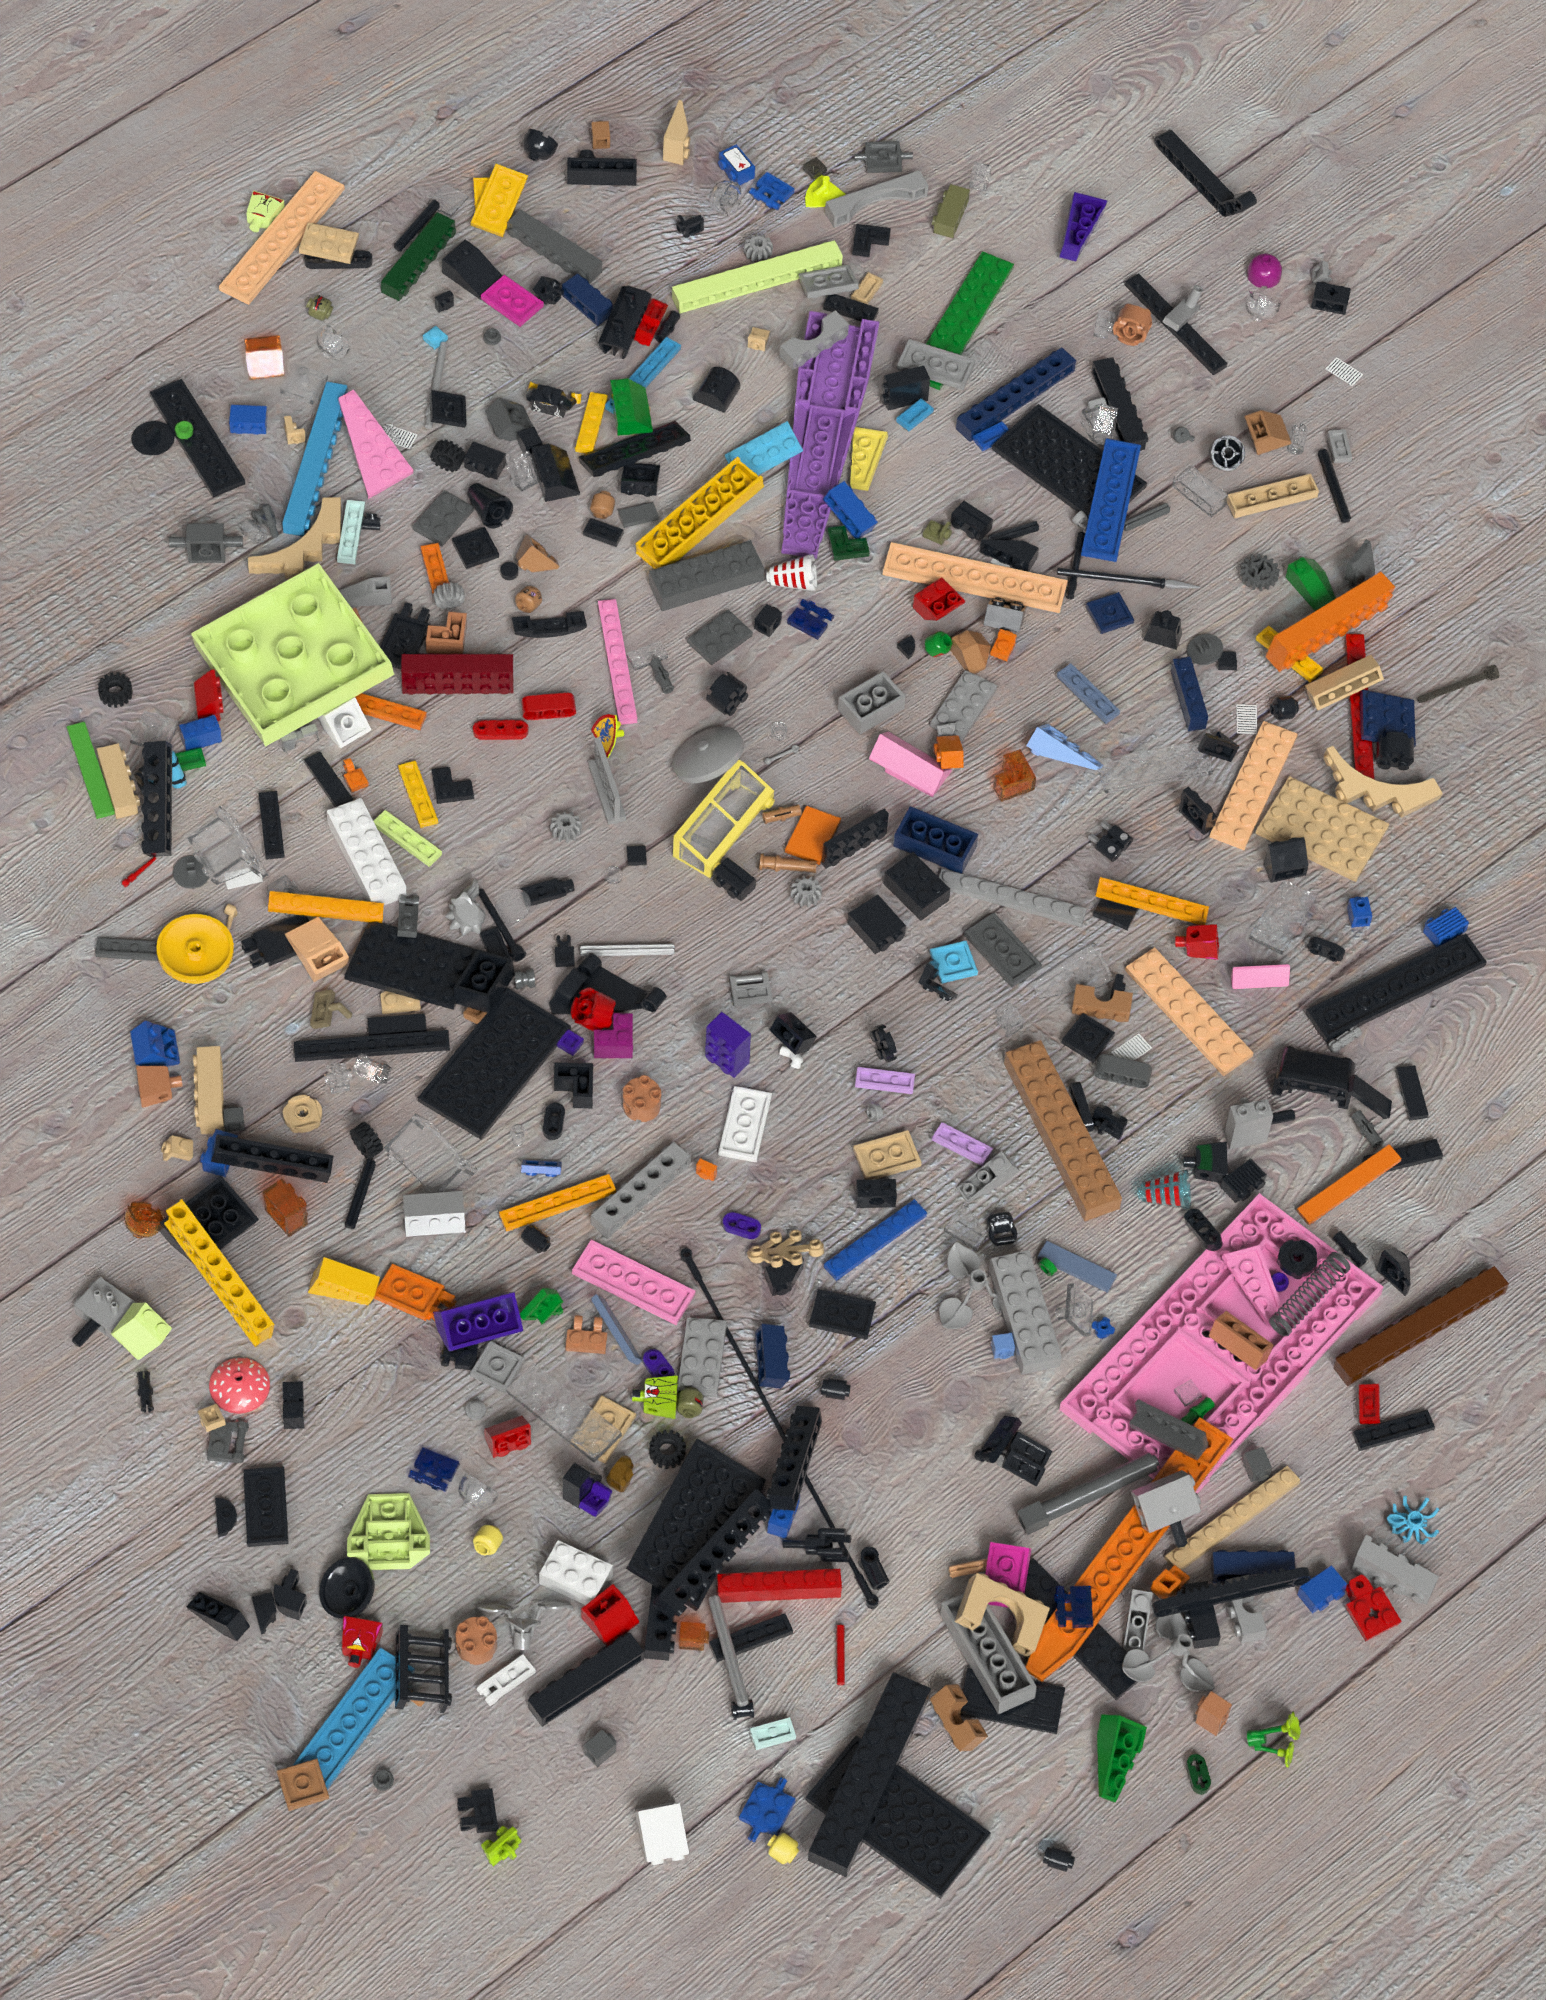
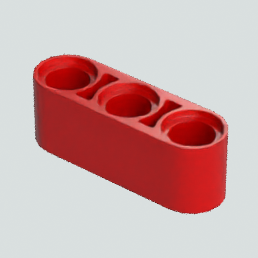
(548, 706)

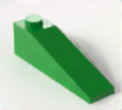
(1310, 582)

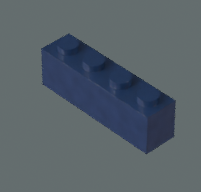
(1189, 694)
(1241, 1563)

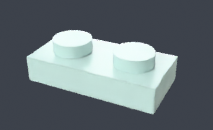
(772, 1733)

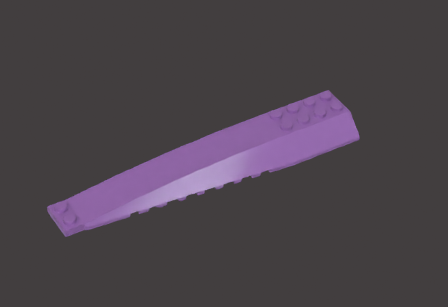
(824, 422)

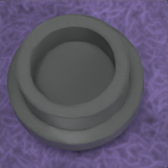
(492, 336)
(383, 1780)

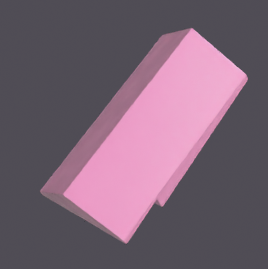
(908, 763)

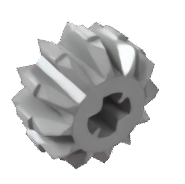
(758, 248)
(449, 595)
(565, 826)
(806, 891)

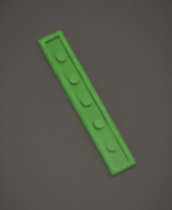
(90, 770)

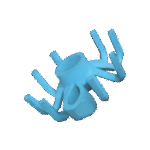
(1413, 1520)

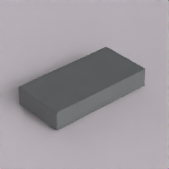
(638, 515)

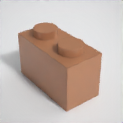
(1212, 1713)

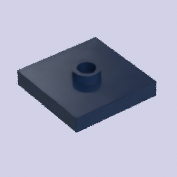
(1110, 613)

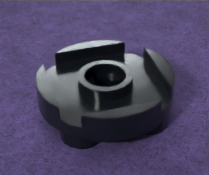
(884, 1043)
(1295, 1248)

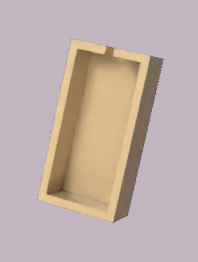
(208, 1089)

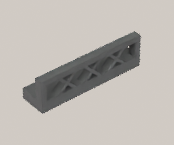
(1169, 1430)

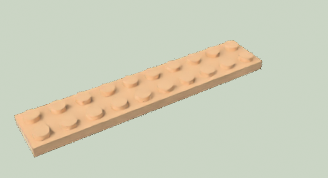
(281, 238)
(975, 577)

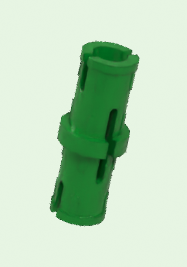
(1198, 1411)

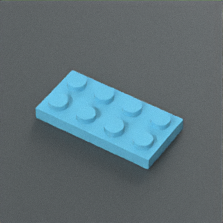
(767, 449)

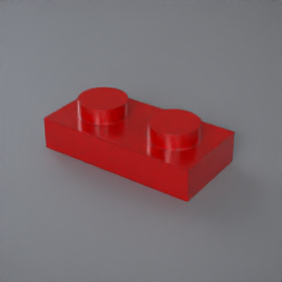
(1369, 1403)

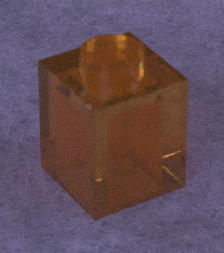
(693, 1636)

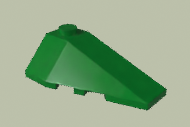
(1116, 1748)

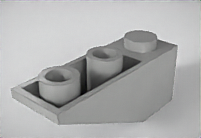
(368, 592)
(988, 1177)
(1137, 1619)

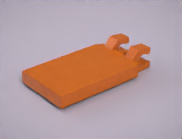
(412, 1293)

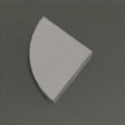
(946, 730)

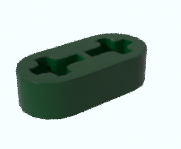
(1202, 1773)

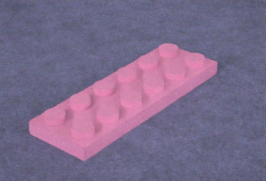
(633, 1282)

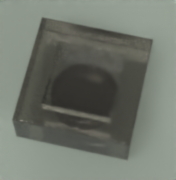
(814, 168)

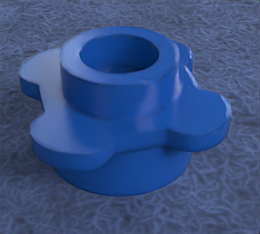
(1103, 1333)

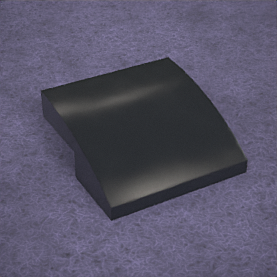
(1026, 1459)

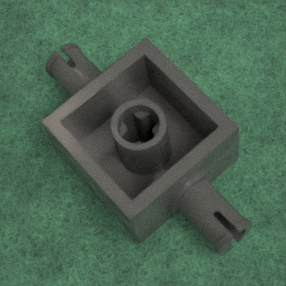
(206, 543)

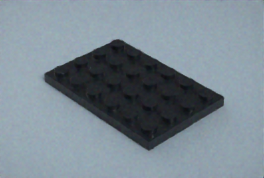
(409, 966)

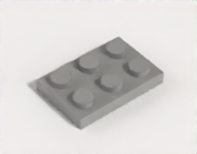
(828, 281)

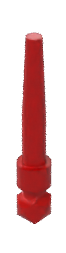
(132, 877)

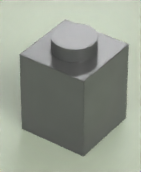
(1257, 1464)
(600, 1748)

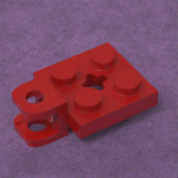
(1362, 1600)

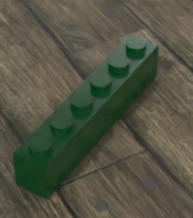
(418, 256)

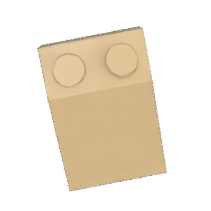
(676, 137)

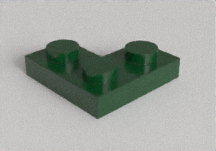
(844, 548)

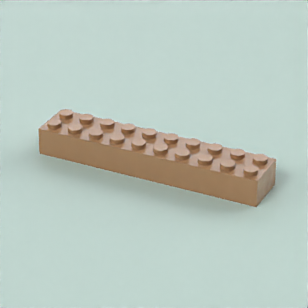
(1062, 1131)

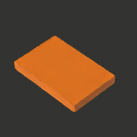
(810, 833)

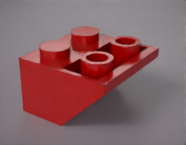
(936, 600)
(208, 696)
(508, 1436)
(609, 1615)

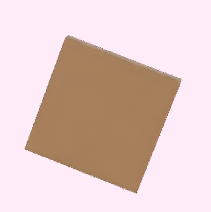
(302, 1784)

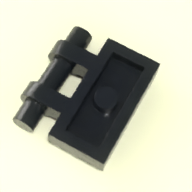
(464, 1358)

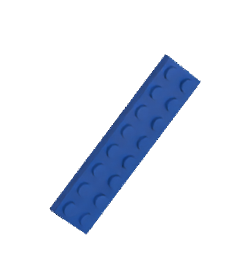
(1111, 500)

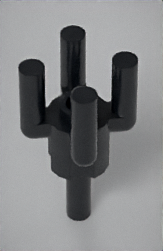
(823, 1544)

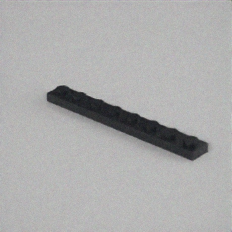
(1186, 334)
(371, 1045)

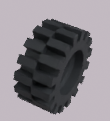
(447, 455)
(115, 698)
(366, 1140)
(667, 1438)

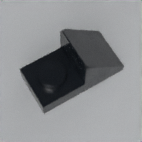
(1218, 746)

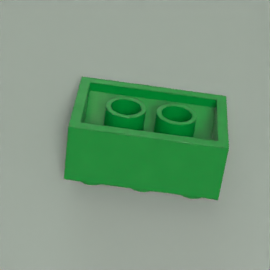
(630, 407)

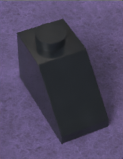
(782, 1279)

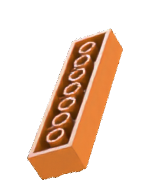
(1330, 622)

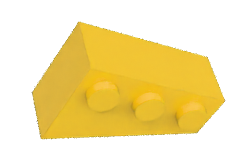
(343, 1282)

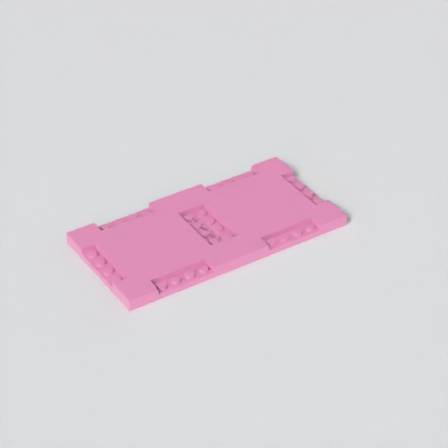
(1170, 1347)

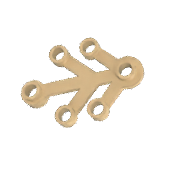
(762, 1253)

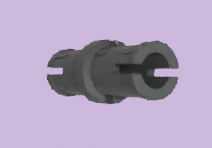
(661, 676)
(1366, 1128)

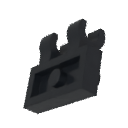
(484, 1811)

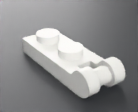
(506, 1679)

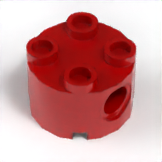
(593, 1009)

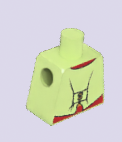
(263, 210)

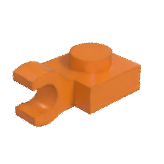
(354, 778)

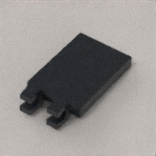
(405, 634)
(272, 942)

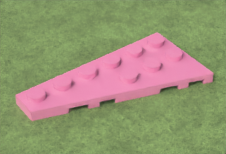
(374, 451)

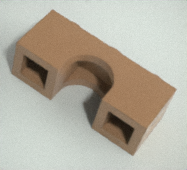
(1115, 1009)
(948, 1706)

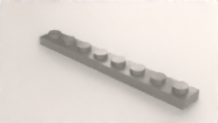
(1013, 898)

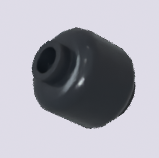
(1284, 707)

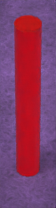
(840, 1654)

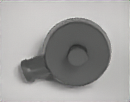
(1182, 435)

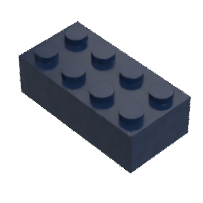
(935, 840)

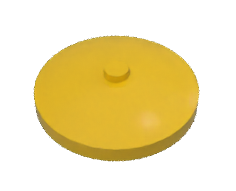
(195, 948)

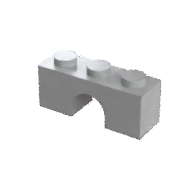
(1247, 1625)

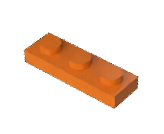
(434, 565)

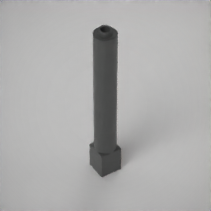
(1040, 1514)

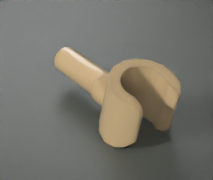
(232, 912)

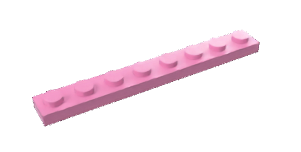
(617, 661)

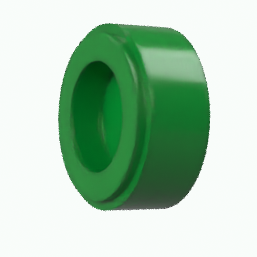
(1047, 1266)

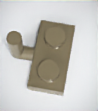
(324, 1007)

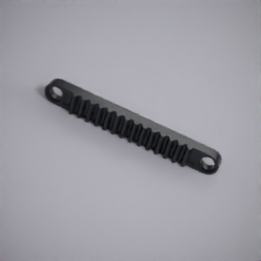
(1231, 1591)

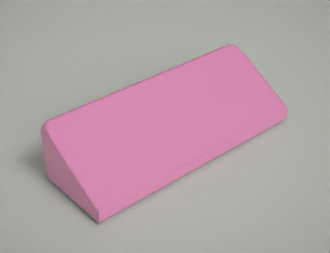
(1260, 976)

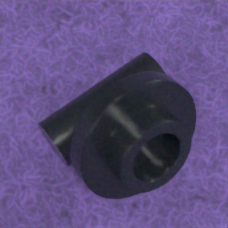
(371, 522)

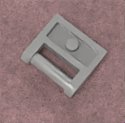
(750, 993)

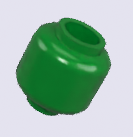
(938, 644)

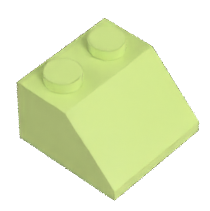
(141, 1330)

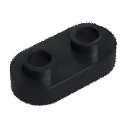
(1326, 949)
(553, 1122)

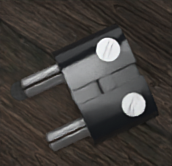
(1113, 843)

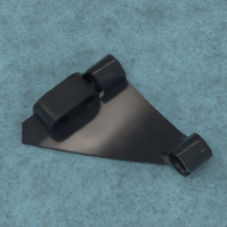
(592, 975)

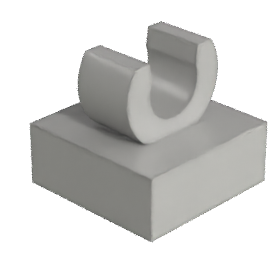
(1321, 273)

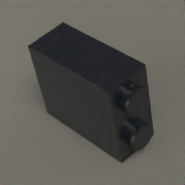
(905, 387)
(876, 924)

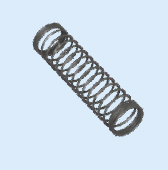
(1286, 1332)

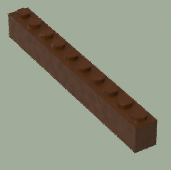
(1420, 1326)

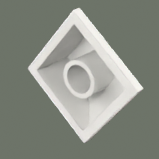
(345, 723)

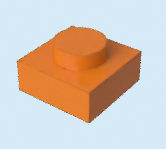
(706, 1170)

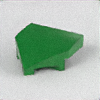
(543, 1306)

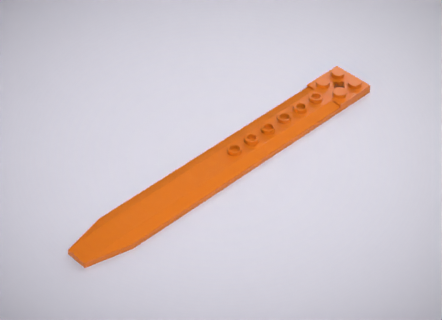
(1119, 1561)

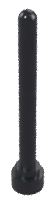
(516, 951)

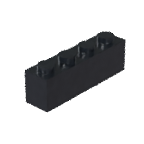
(601, 171)

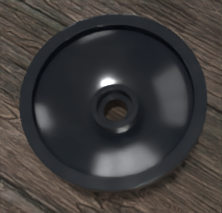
(338, 1587)

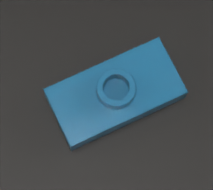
(914, 415)

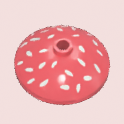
(239, 1395)

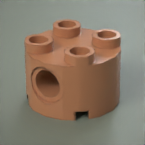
(1132, 324)
(642, 1099)
(476, 1640)

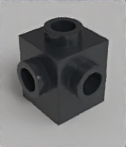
(548, 290)

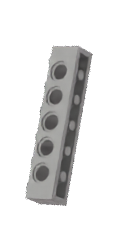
(609, 1224)

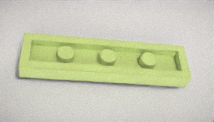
(407, 838)

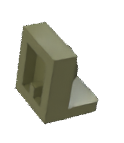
(937, 532)

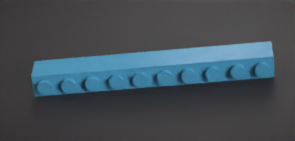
(315, 461)

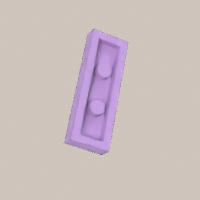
(884, 1080)
(962, 1144)

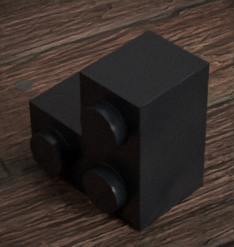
(575, 1078)

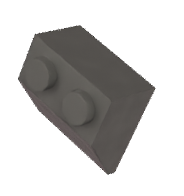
(508, 419)

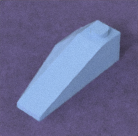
(1053, 744)

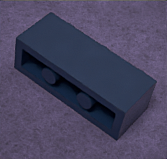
(587, 299)
(772, 1356)

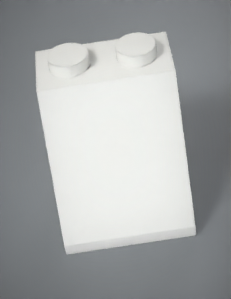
(662, 1832)

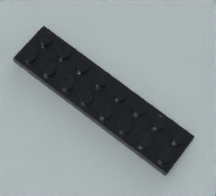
(204, 446)
(1099, 1653)

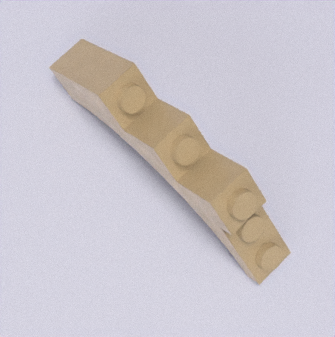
(309, 548)
(1376, 794)

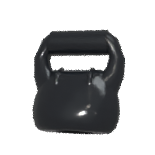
(1001, 1223)

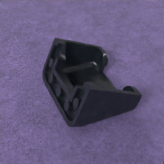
(1314, 1074)

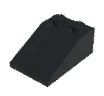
(470, 269)

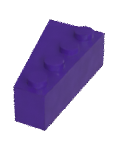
(1081, 221)

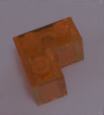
(1016, 778)

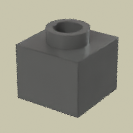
(234, 1119)

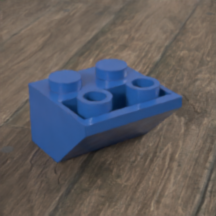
(154, 1045)

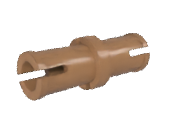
(793, 811)

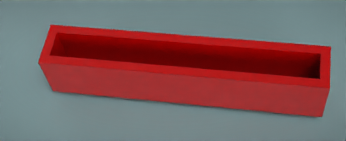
(779, 1585)

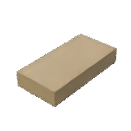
(867, 288)

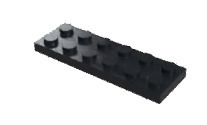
(634, 449)

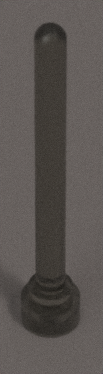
(1490, 673)

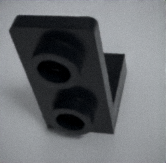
(930, 973)

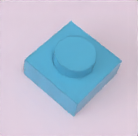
(435, 337)

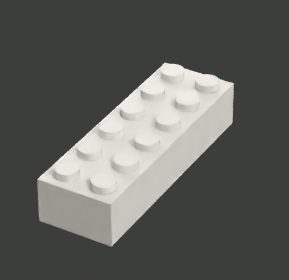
(366, 852)

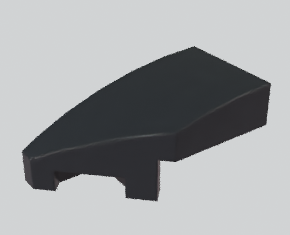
(265, 1610)

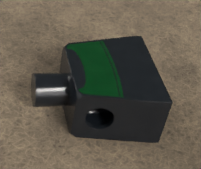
(1209, 1162)

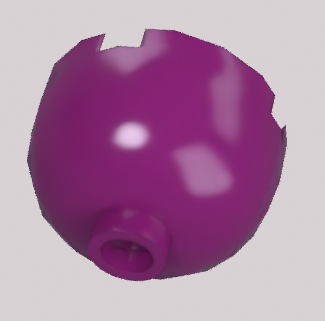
(1264, 270)

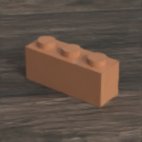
(1241, 1340)

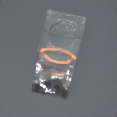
(371, 1069)

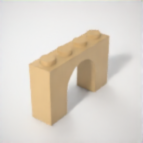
(1029, 1613)

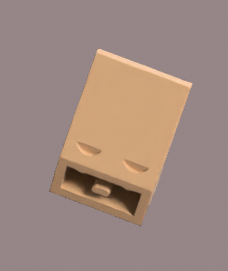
(317, 949)

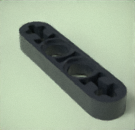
(316, 264)

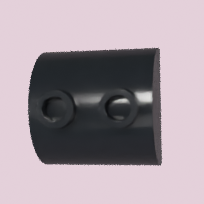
(717, 389)

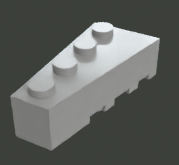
(1394, 1571)

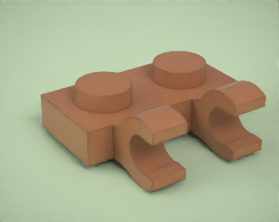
(586, 1341)

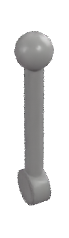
(795, 749)

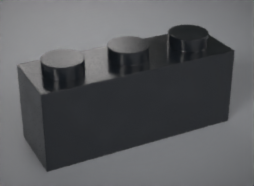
(1202, 1621)

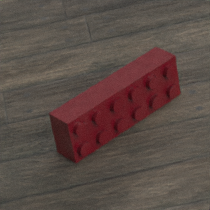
(457, 674)

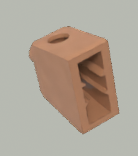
(156, 1084)

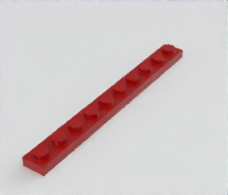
(1361, 748)

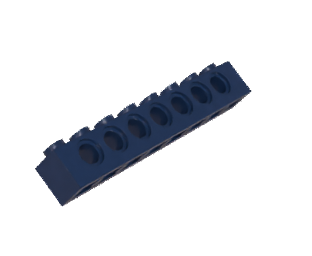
(1016, 393)

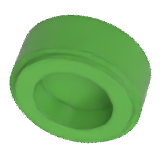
(184, 430)

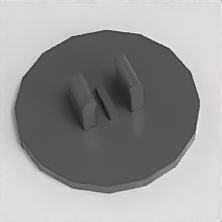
(1205, 649)
(188, 873)

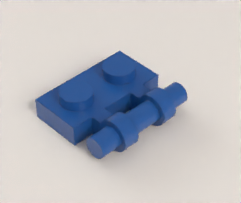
(775, 187)

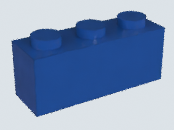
(850, 510)

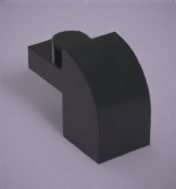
(287, 1600)

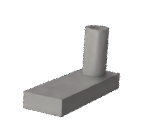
(1184, 310)

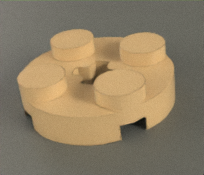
(302, 1124)

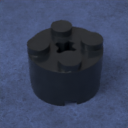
(727, 693)
(1395, 751)

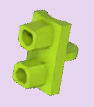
(503, 1847)

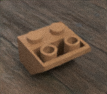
(1267, 431)

